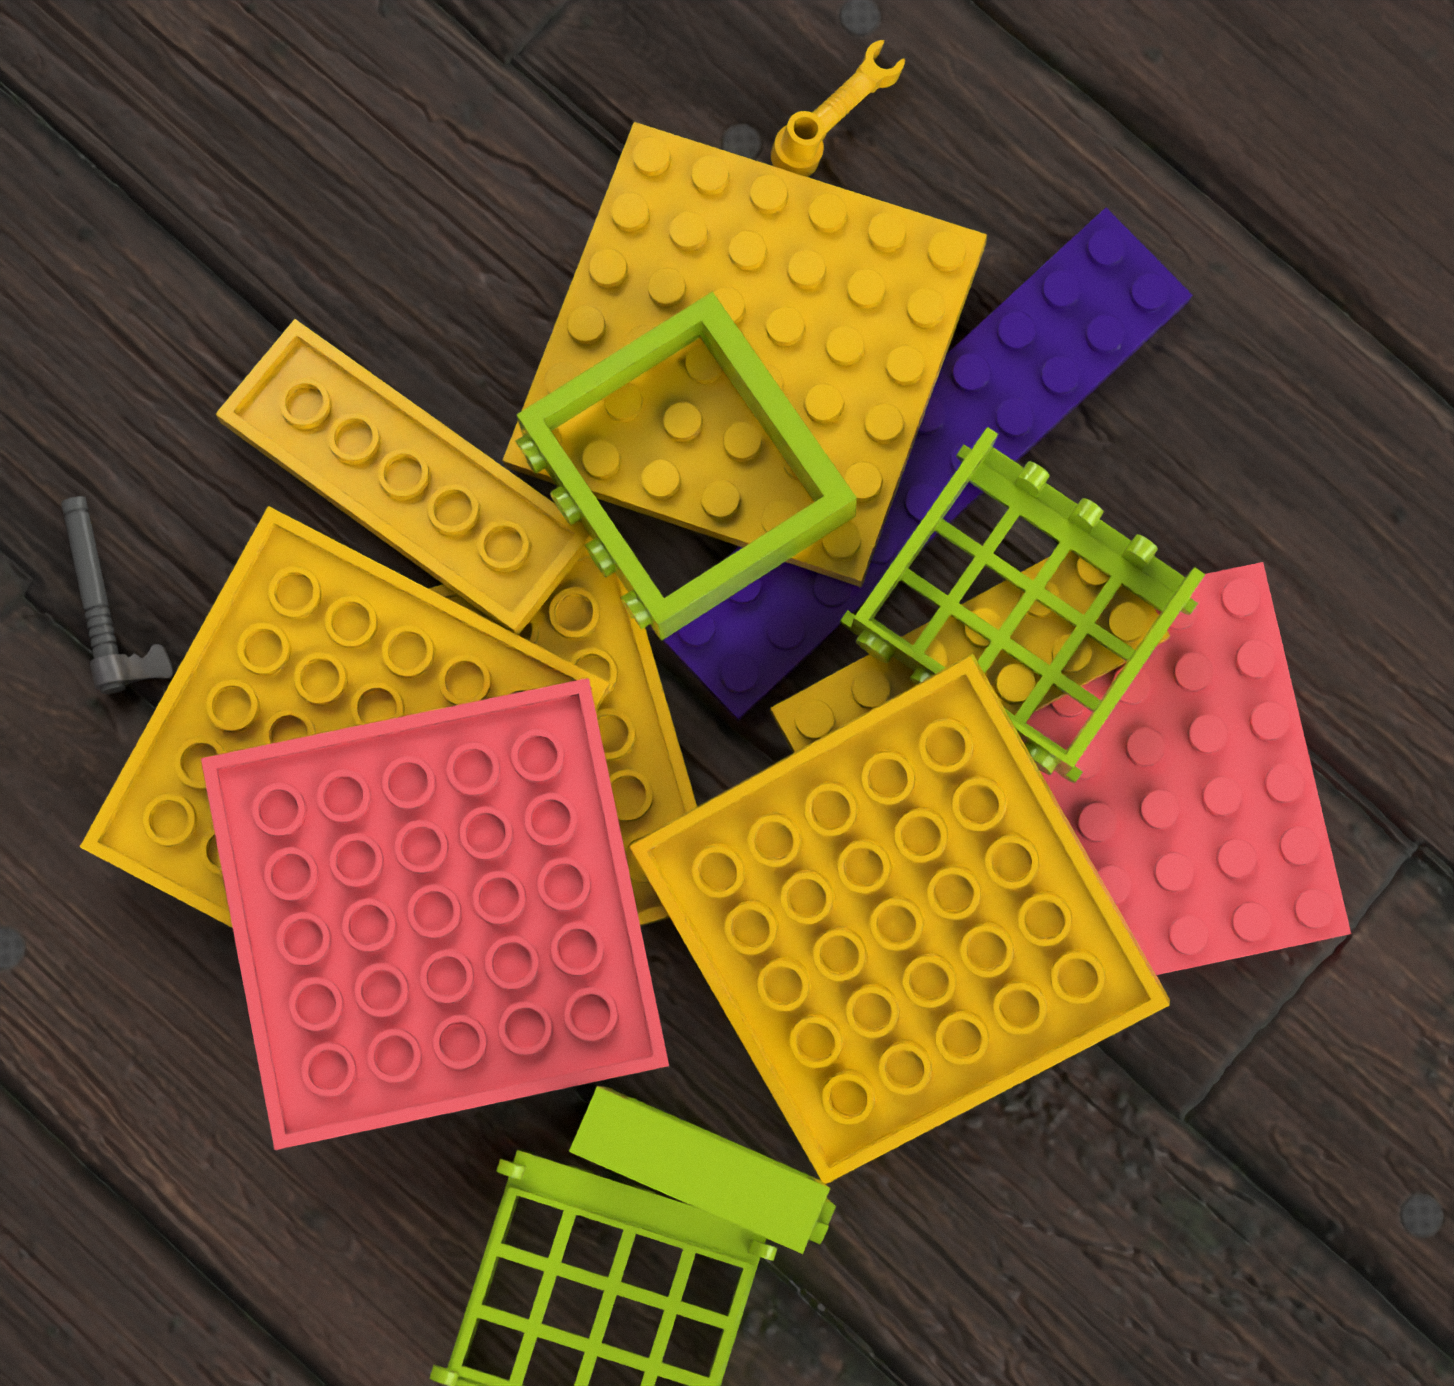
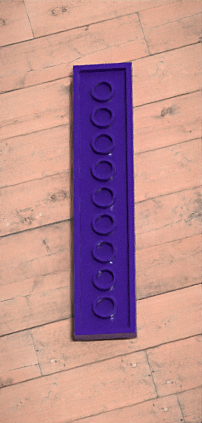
(1008, 374)

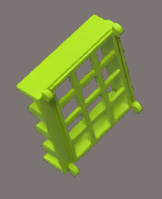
(1076, 530)
(622, 1207)

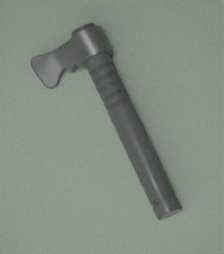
(109, 668)

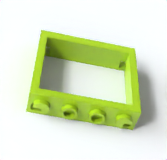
(832, 496)
(703, 1170)

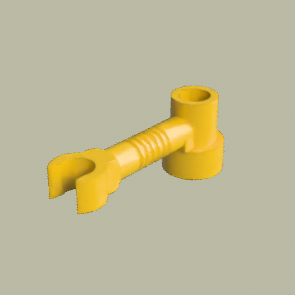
(800, 142)

